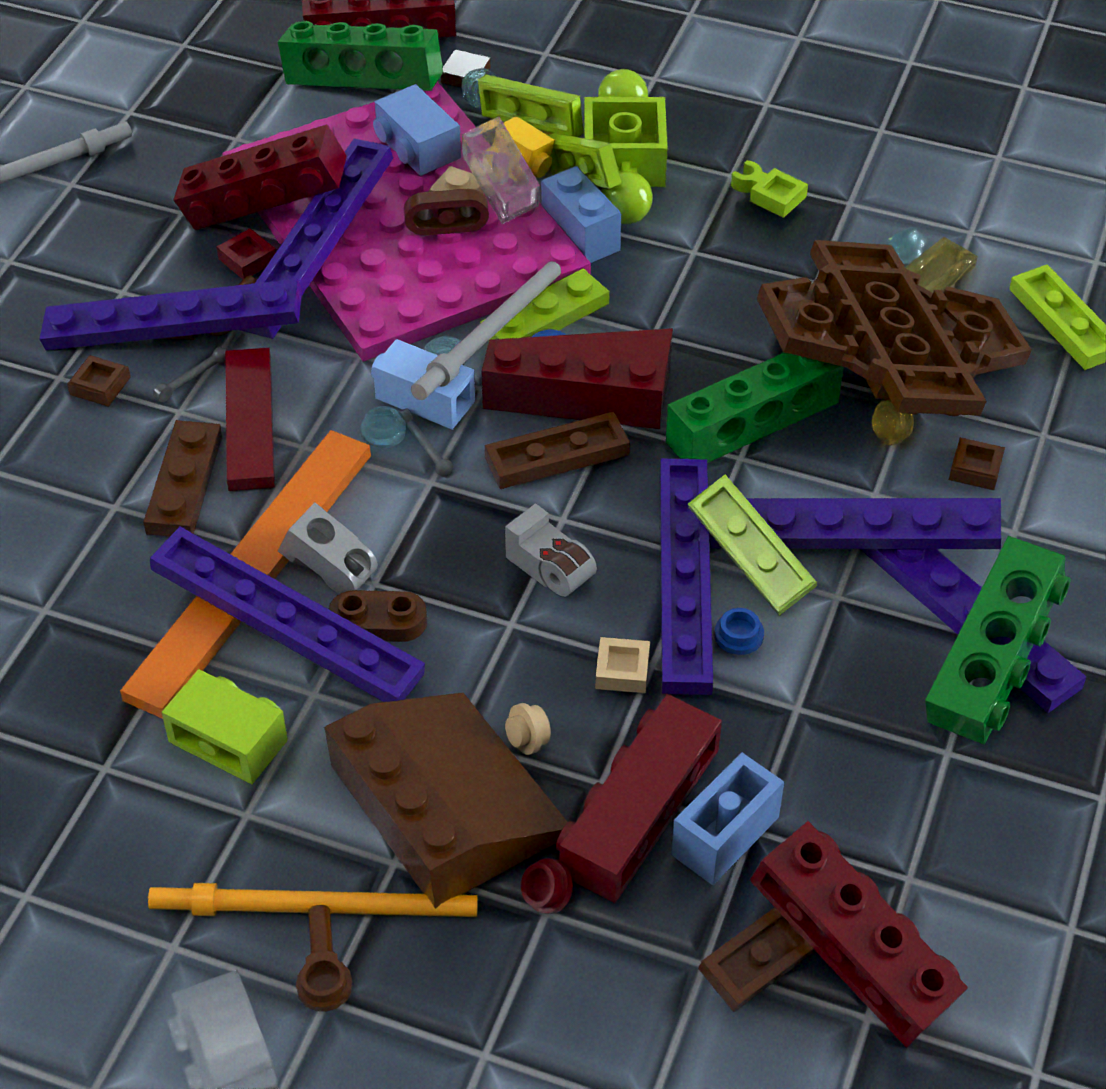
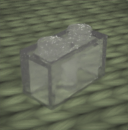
(500, 170)
(221, 1036)

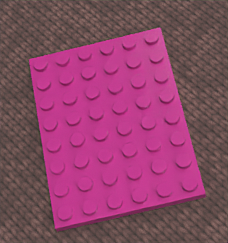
(411, 286)

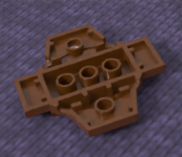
(891, 331)

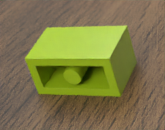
(225, 725)

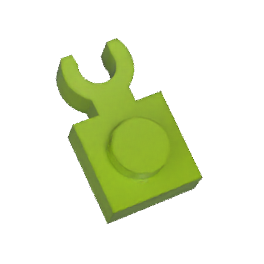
(772, 191)

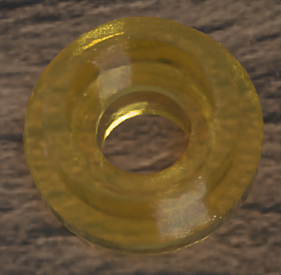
(891, 425)

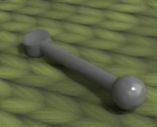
(164, 391)
(443, 466)

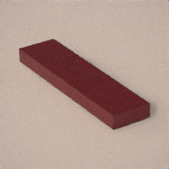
(249, 419)

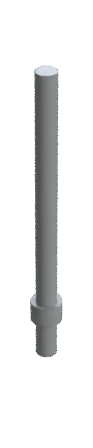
(90, 142)
(446, 366)

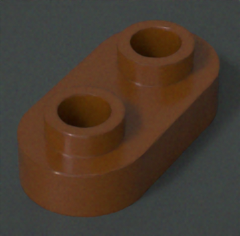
(446, 212)
(379, 613)

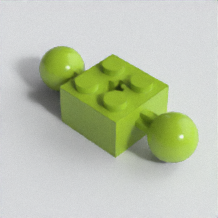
(637, 136)

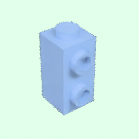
(404, 365)

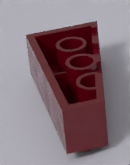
(581, 375)

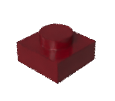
(246, 253)

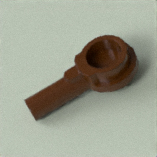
(323, 980)

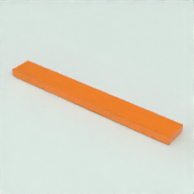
(204, 627)

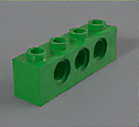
(345, 67)
(750, 405)
(1017, 572)

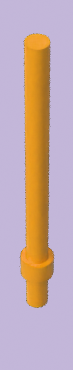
(206, 899)

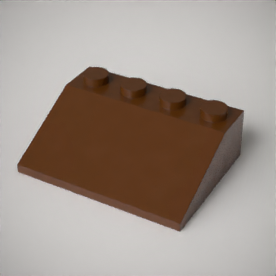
(442, 791)

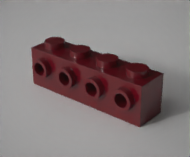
(391, 13)
(261, 177)
(639, 796)
(858, 933)

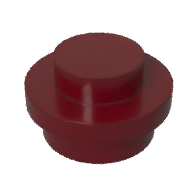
(547, 886)

